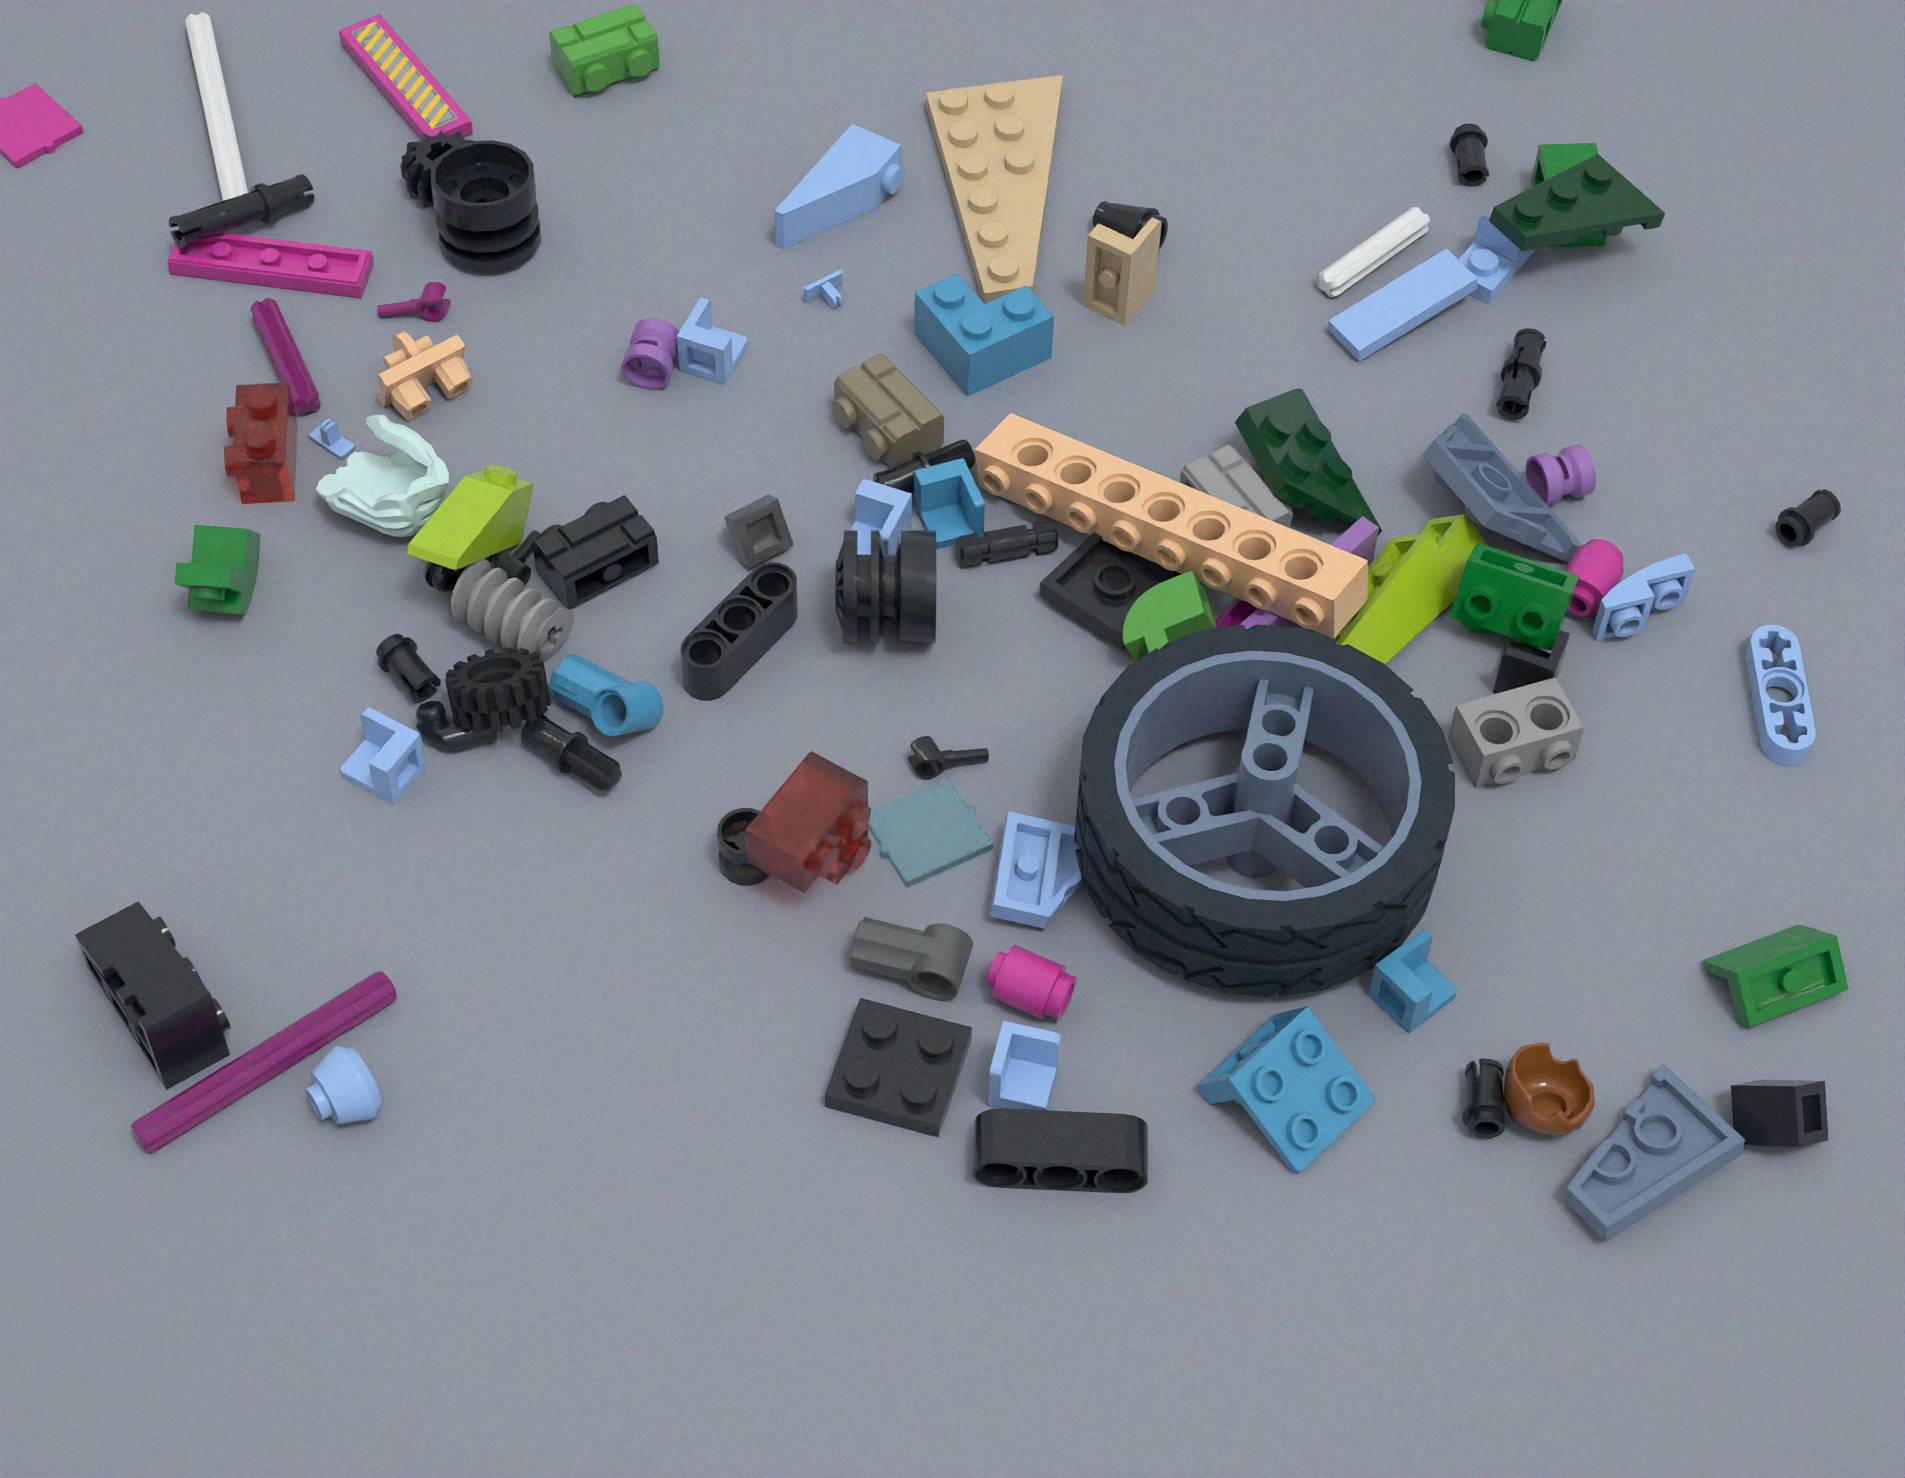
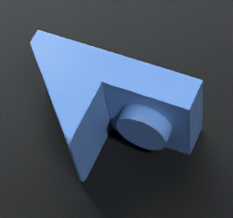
(1492, 260)

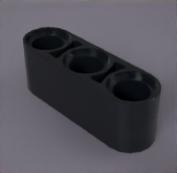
(739, 631)
(1060, 1150)

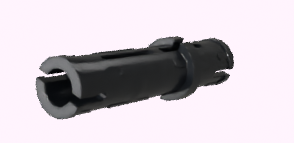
(260, 204)

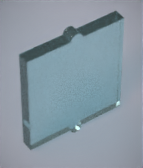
(928, 832)

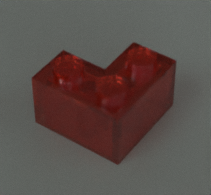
(812, 825)

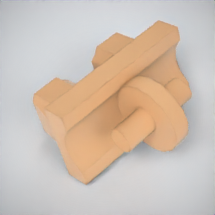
(417, 366)

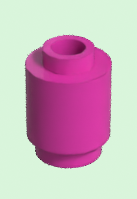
(1599, 571)
(1031, 983)

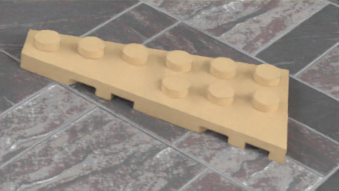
(998, 169)

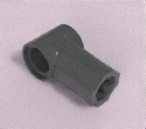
(927, 959)

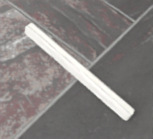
(216, 106)

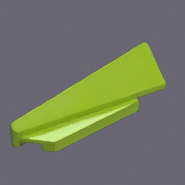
(1411, 586)

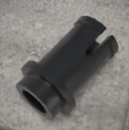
(1469, 145)
(1799, 524)
(399, 657)
(1485, 1109)

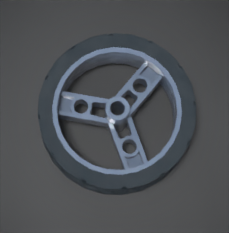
(1284, 691)

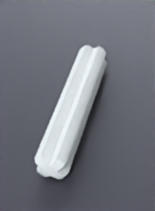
(1373, 252)

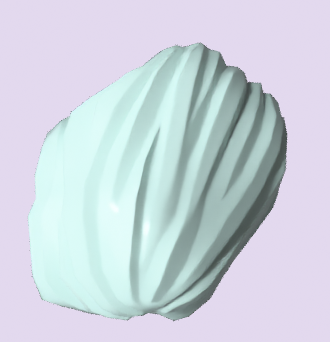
(391, 491)

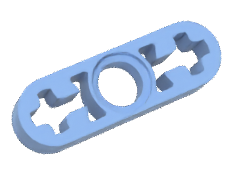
(1771, 713)

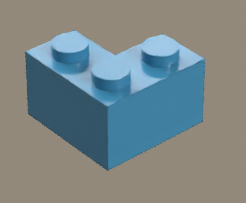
(979, 340)

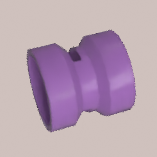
(651, 354)
(1561, 474)

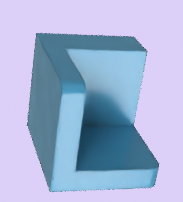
(949, 501)
(1410, 985)

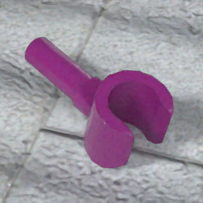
(429, 306)

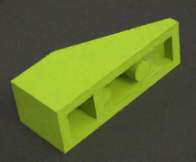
(476, 519)

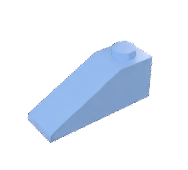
(840, 187)

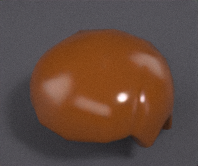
(1547, 1092)

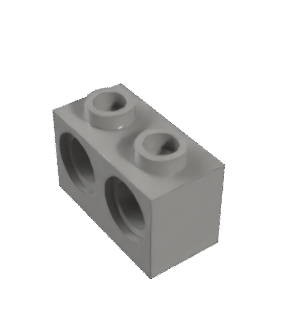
(1516, 732)

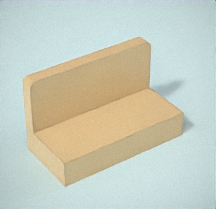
(1121, 270)

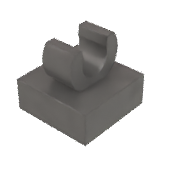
(758, 530)

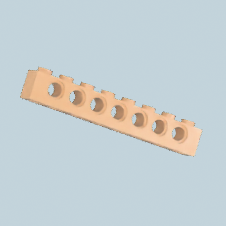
(1173, 525)

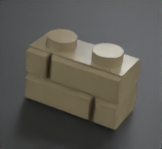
(887, 411)

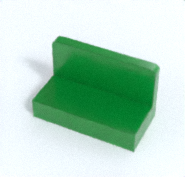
(1780, 973)

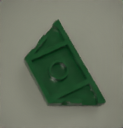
(1301, 459)

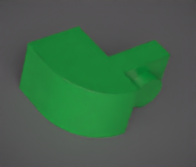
(220, 569)

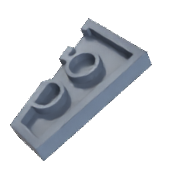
(1652, 1156)

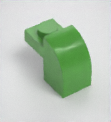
(1166, 614)

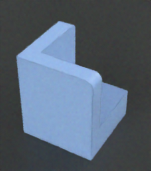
(708, 349)
(882, 510)
(387, 758)
(1023, 1068)

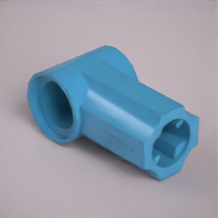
(608, 699)

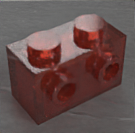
(263, 443)

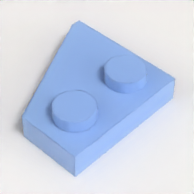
(1034, 870)

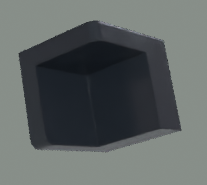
(1527, 665)
(1780, 1112)

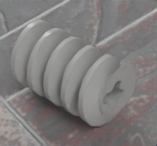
(509, 613)

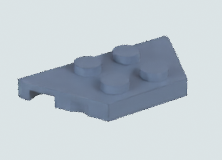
(1495, 491)

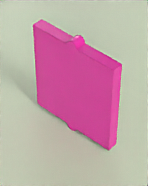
(33, 125)

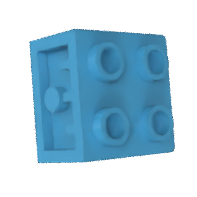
(1291, 1086)

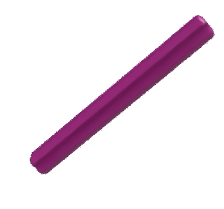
(263, 1061)

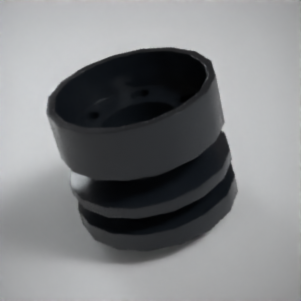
(486, 205)
(888, 586)

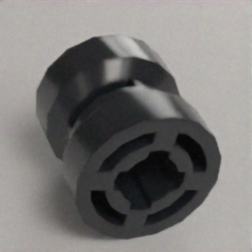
(733, 849)

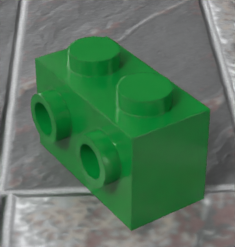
(1513, 597)

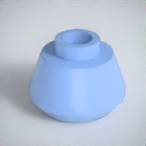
(343, 1088)

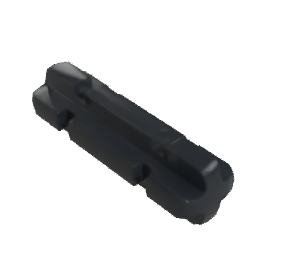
(1006, 543)

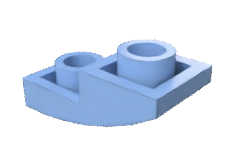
(1628, 604)

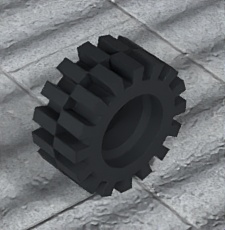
(498, 690)

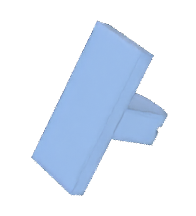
(826, 288)
(329, 438)

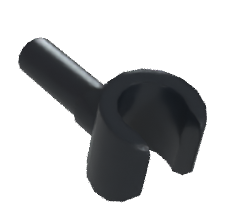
(514, 562)
(931, 762)

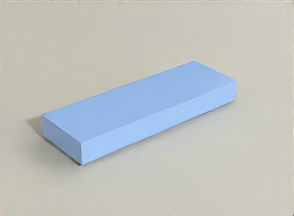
(1402, 304)

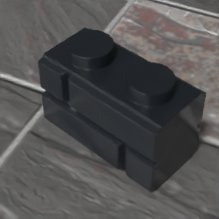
(595, 551)

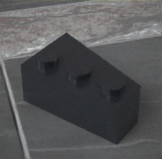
(156, 993)

